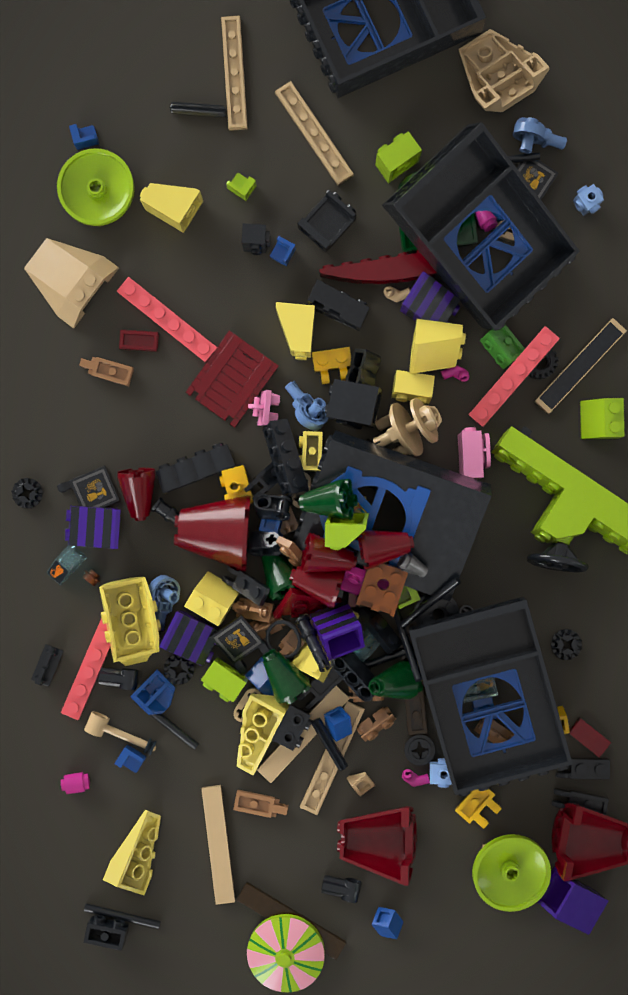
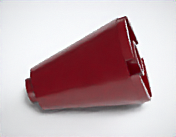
(137, 491)
(383, 546)
(323, 559)
(319, 585)

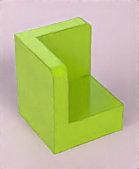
(242, 186)
(408, 597)

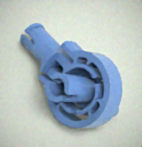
(532, 132)
(307, 408)
(164, 597)

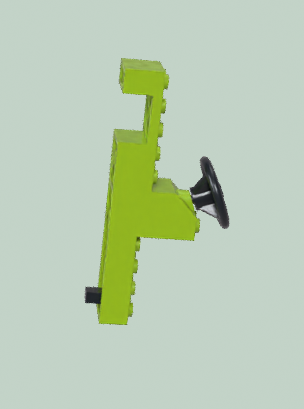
(575, 506)

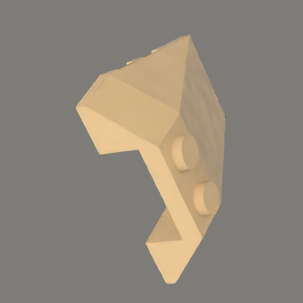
(500, 71)
(68, 277)

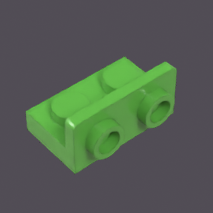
(502, 346)

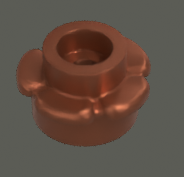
(91, 577)

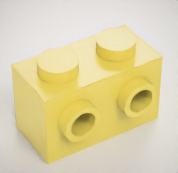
(411, 386)
(312, 450)

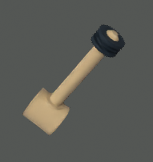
(98, 724)

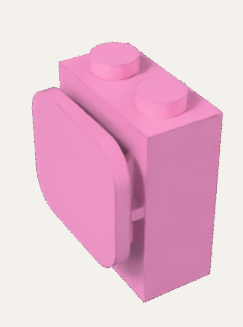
(473, 453)

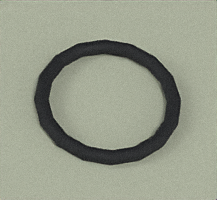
(291, 626)

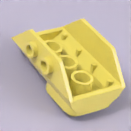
(130, 620)

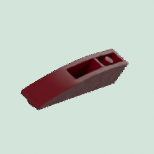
(382, 271)

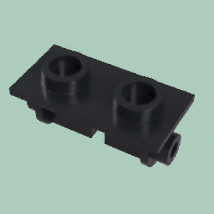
(47, 665)

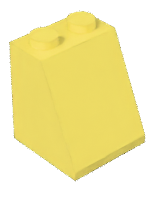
(172, 203)
(298, 326)
(435, 345)
(212, 599)

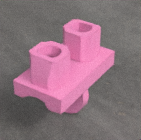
(261, 407)

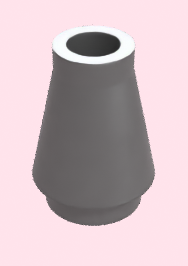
(412, 565)

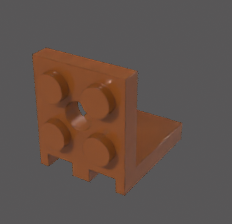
(382, 599)

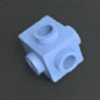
(585, 204)
(436, 777)

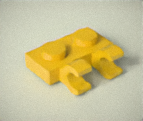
(331, 360)
(473, 805)

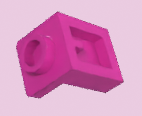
(353, 580)

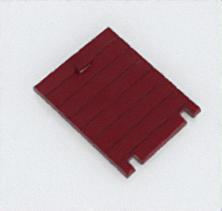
(231, 379)

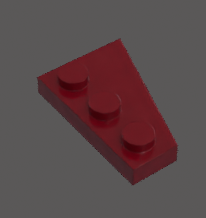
(298, 602)

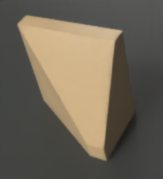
(360, 783)

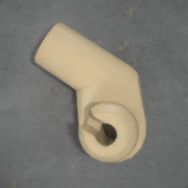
(395, 294)

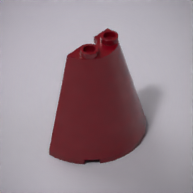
(216, 531)
(381, 842)
(587, 842)

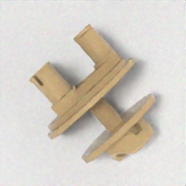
(406, 430)

